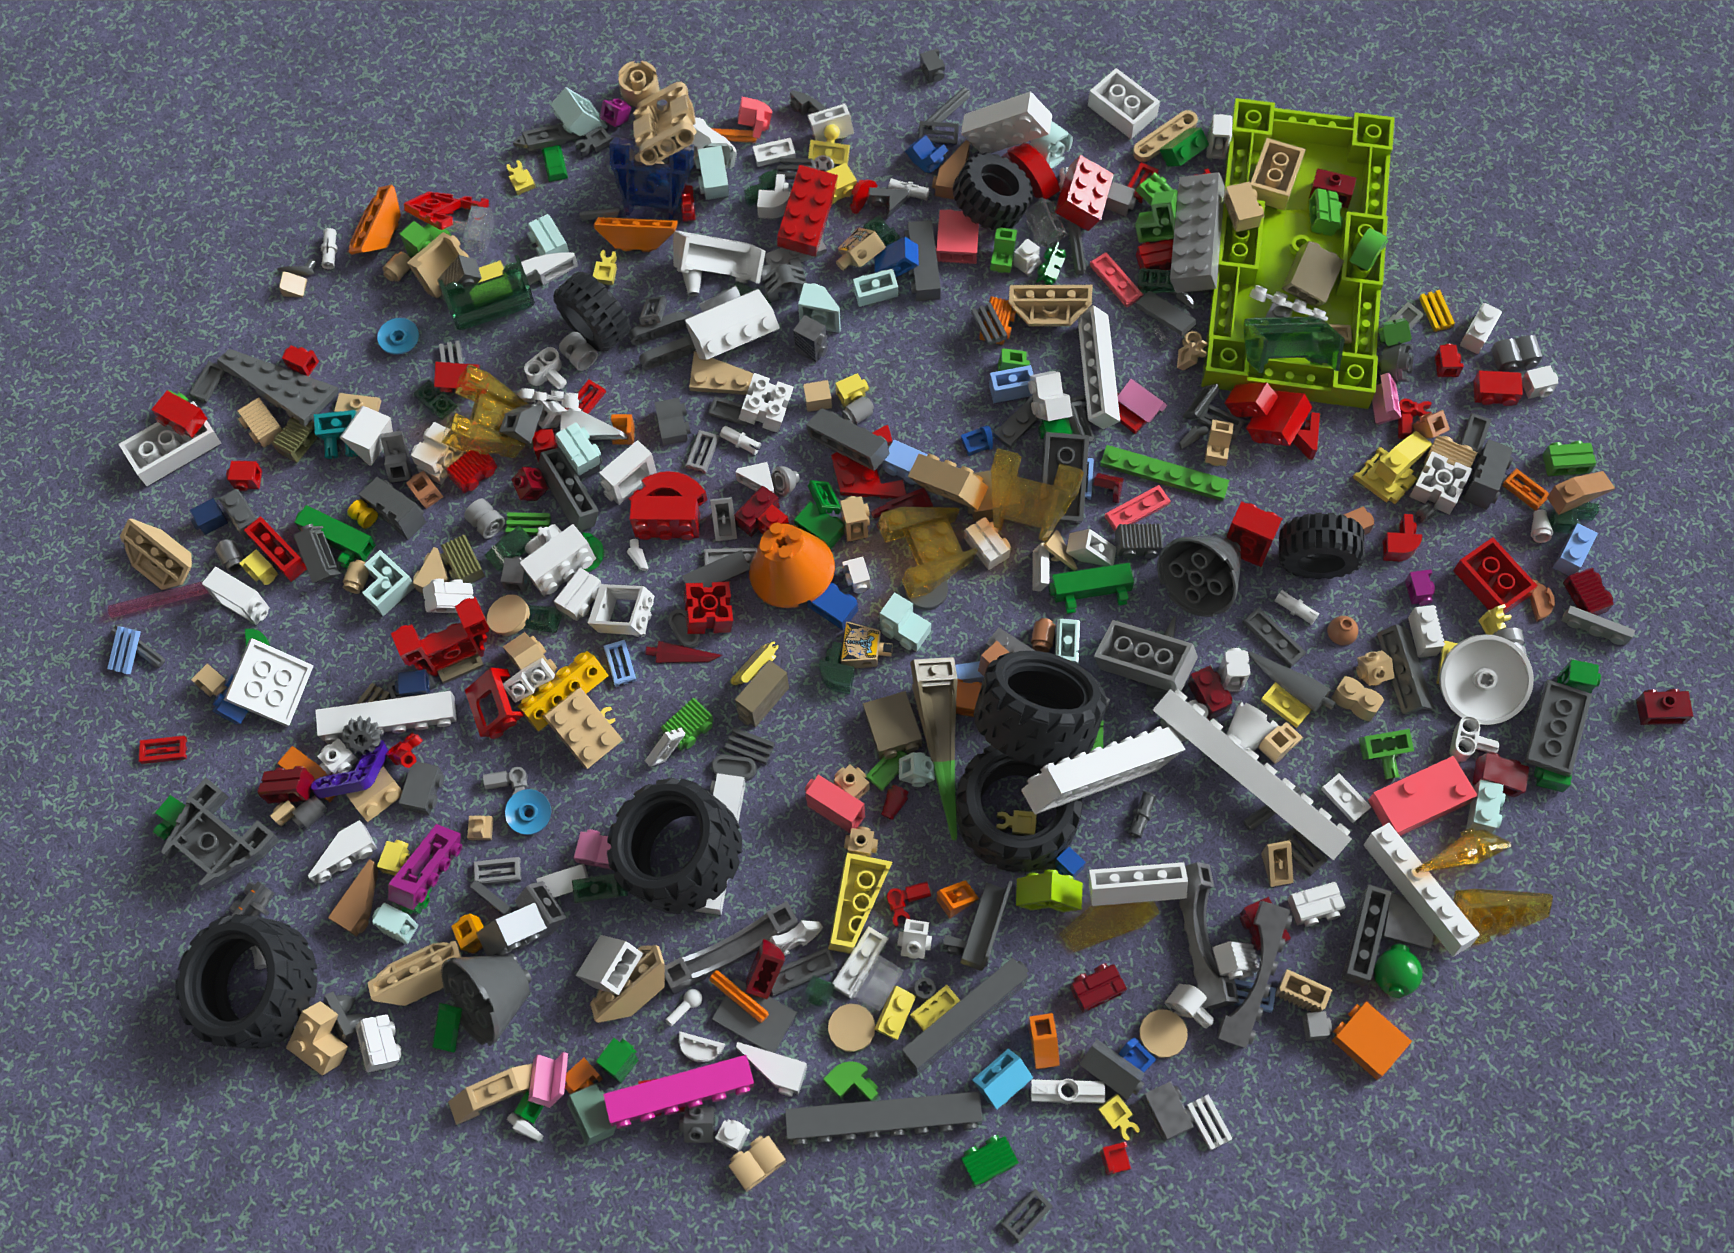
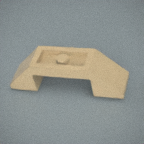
(490, 1091)

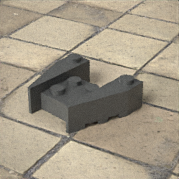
(213, 843)

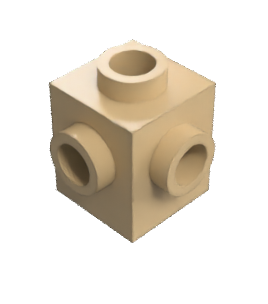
(1375, 668)
(852, 781)
(861, 834)

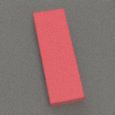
(1116, 279)
(1138, 508)

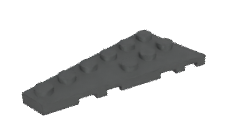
(283, 388)

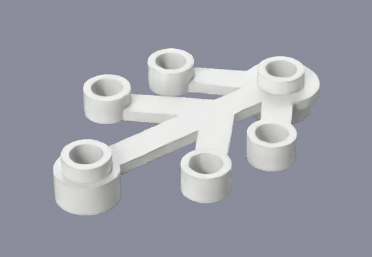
(1259, 293)
(569, 400)

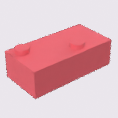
(1423, 796)

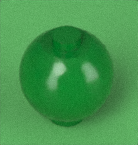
(1398, 971)

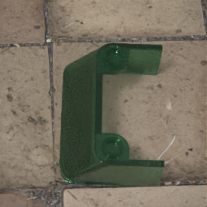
(489, 298)
(1292, 338)

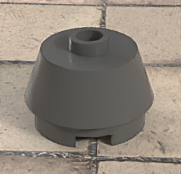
(1397, 361)

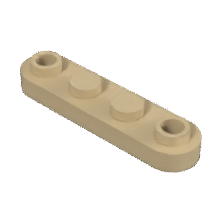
(1154, 141)

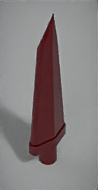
(674, 653)

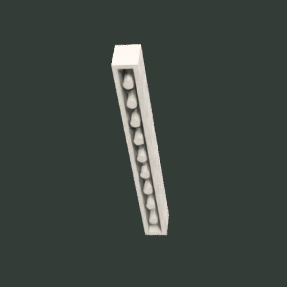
(1253, 775)

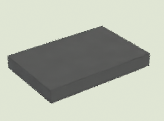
(765, 1035)

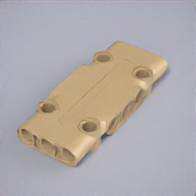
(665, 128)

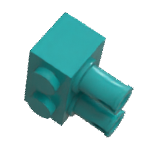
(330, 428)

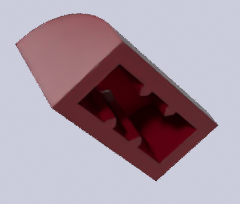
(764, 970)

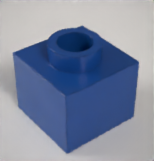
(1069, 863)

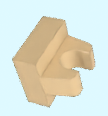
(480, 828)

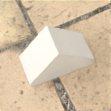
(755, 476)

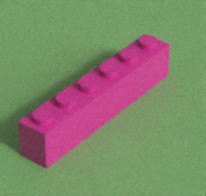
(679, 1090)

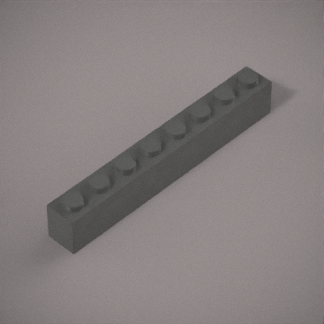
(882, 1117)

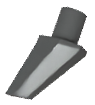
(1184, 297)
(1192, 436)

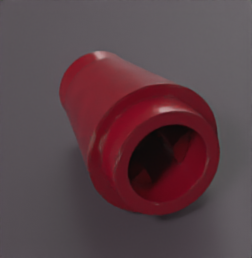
(894, 801)

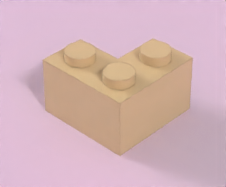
(525, 651)
(313, 1040)

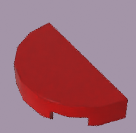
(860, 192)

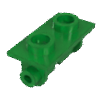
(1046, 270)

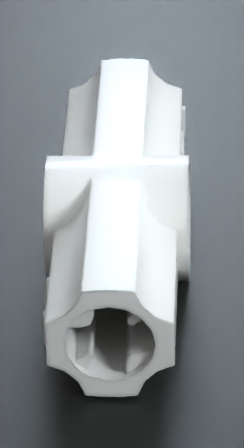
(1083, 1091)

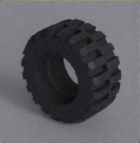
(992, 191)
(591, 311)
(1321, 546)

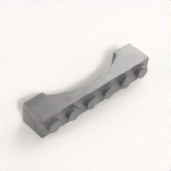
(1271, 925)
(697, 966)
(1218, 989)

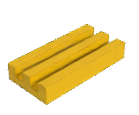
(1443, 306)

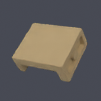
(434, 260)

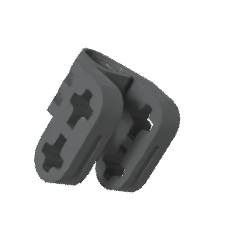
(783, 278)

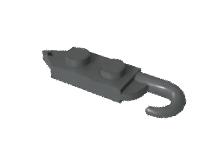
(545, 137)

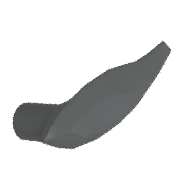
(300, 270)

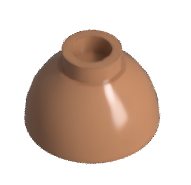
(1343, 630)

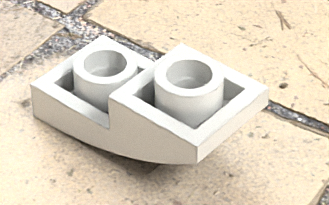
(528, 679)
(561, 882)

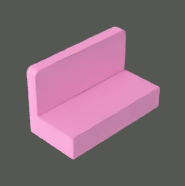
(1386, 400)
(1140, 401)
(548, 1079)

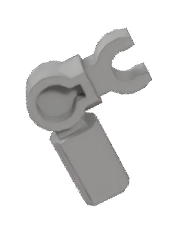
(516, 776)

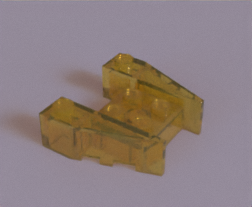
(490, 404)
(1029, 500)
(931, 543)

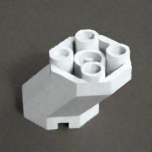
(706, 138)

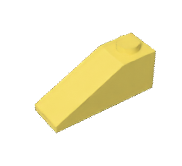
(1402, 457)

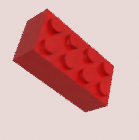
(807, 210)

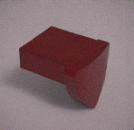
(1110, 482)

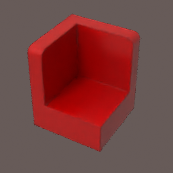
(1115, 1158)

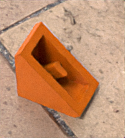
(956, 898)

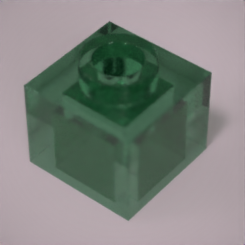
(819, 991)

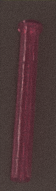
(156, 599)

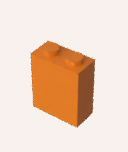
(1370, 1040)

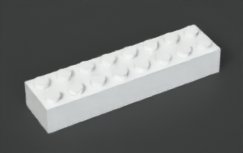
(1101, 769)

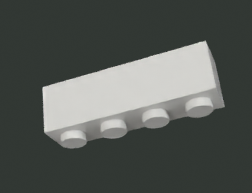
(1138, 884)

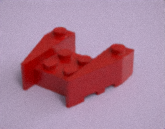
(447, 646)

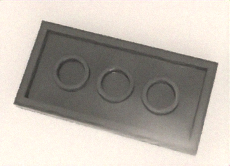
(1558, 728)

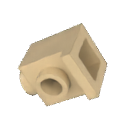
(210, 681)

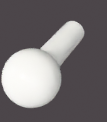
(692, 999)

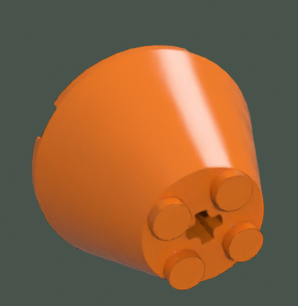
(790, 566)

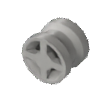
(821, 163)

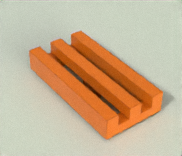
(1523, 492)

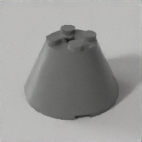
(1201, 573)
(487, 991)

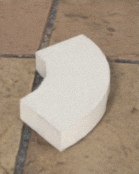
(801, 934)

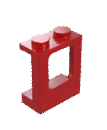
(492, 683)

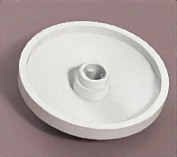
(1486, 679)

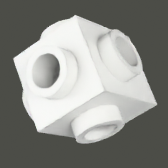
(336, 758)
(914, 939)

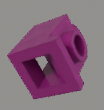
(615, 107)
(1420, 587)

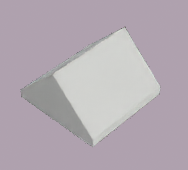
(365, 432)

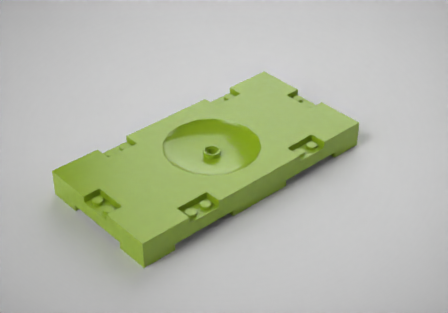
(1264, 254)

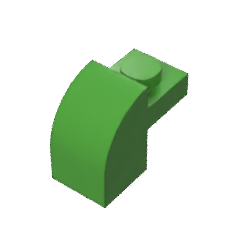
(1369, 249)
(1003, 250)
(847, 1076)

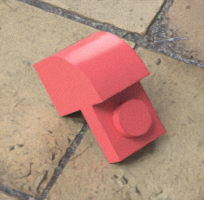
(754, 114)

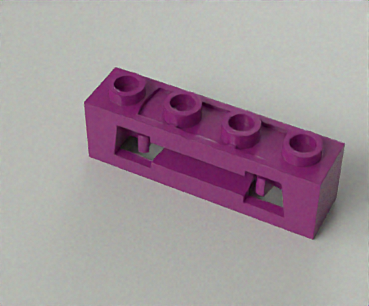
(408, 890)

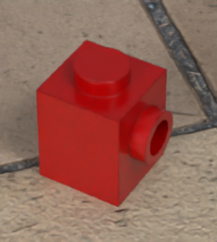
(543, 441)
(244, 475)
(771, 516)

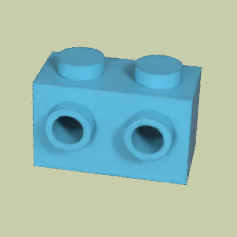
(1002, 1078)

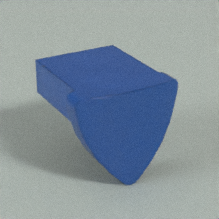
(978, 440)
(1137, 1055)

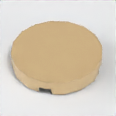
(508, 615)
(851, 1028)
(1163, 1033)

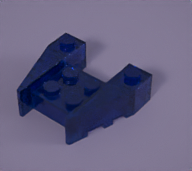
(650, 184)

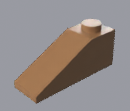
(949, 171)
(1579, 491)
(356, 904)

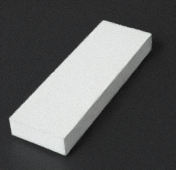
(853, 969)

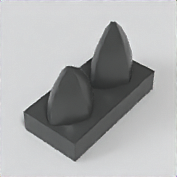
(344, 1023)

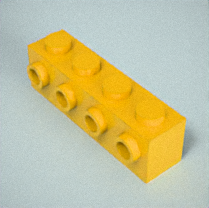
(582, 672)

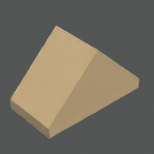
(1278, 863)

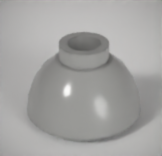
(784, 480)

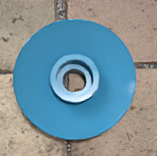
(396, 329)
(520, 803)

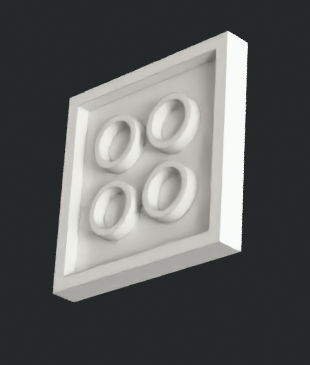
(268, 682)

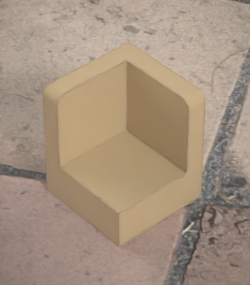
(817, 395)

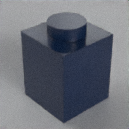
(208, 516)
(412, 683)

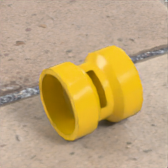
(359, 511)

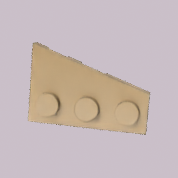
(718, 377)

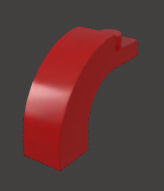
(1036, 169)
(671, 484)

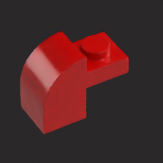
(1403, 544)

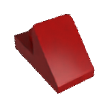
(1307, 438)

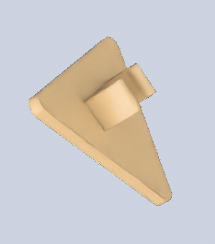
(1058, 548)

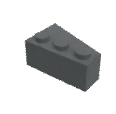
(1488, 474)
(393, 507)

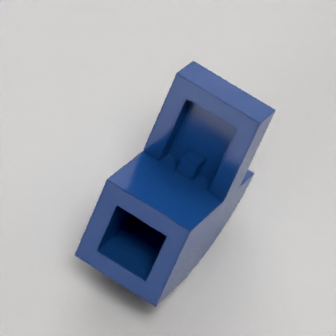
(925, 154)

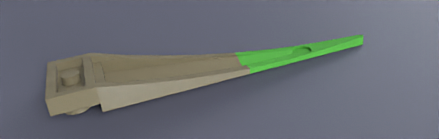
(936, 697)

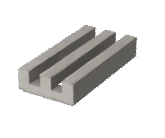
(450, 347)
(697, 467)
(497, 862)

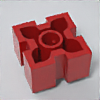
(708, 607)

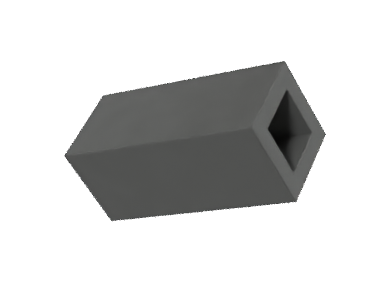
(1113, 1069)

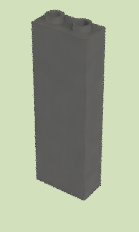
(965, 1016)

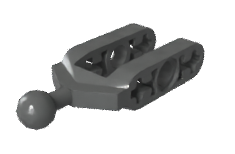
(666, 352)

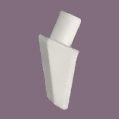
(637, 555)
(523, 1127)

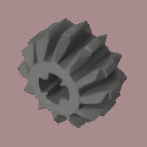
(353, 733)

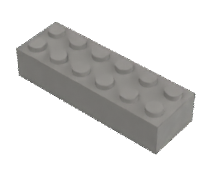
(1197, 233)

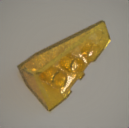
(1468, 849)
(1500, 910)
(1107, 922)

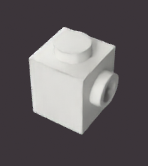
(1540, 382)

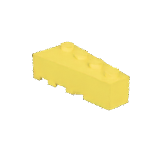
(857, 892)

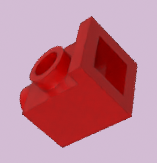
(300, 360)
(1448, 361)

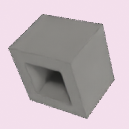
(1316, 1026)

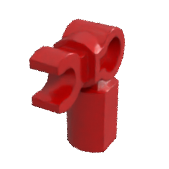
(688, 206)
(1409, 410)
(401, 752)
(897, 898)

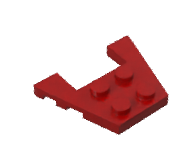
(435, 207)
(859, 480)

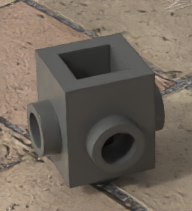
(698, 1125)

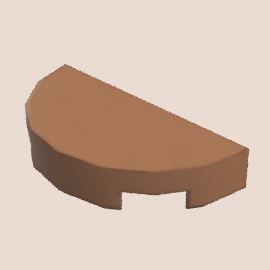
(1542, 601)

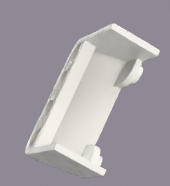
(717, 256)

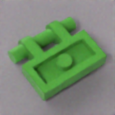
(1151, 185)

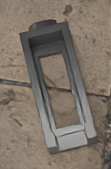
(316, 553)

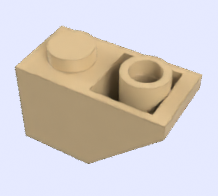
(432, 569)

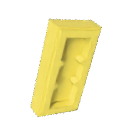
(935, 1007)

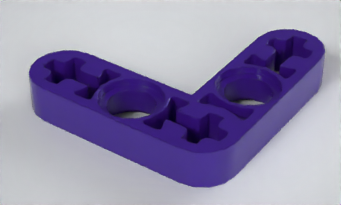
(353, 781)

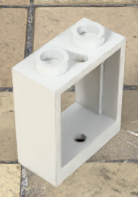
(625, 473)
(236, 596)
(607, 597)

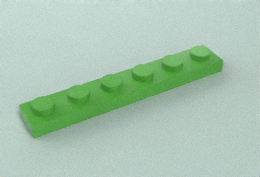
(1164, 473)

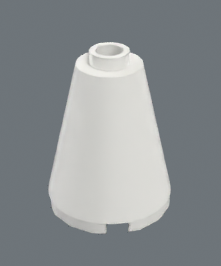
(1250, 726)

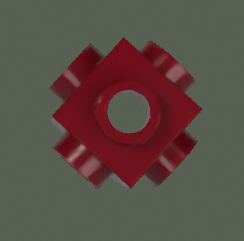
(529, 484)

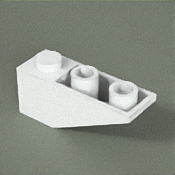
(347, 847)

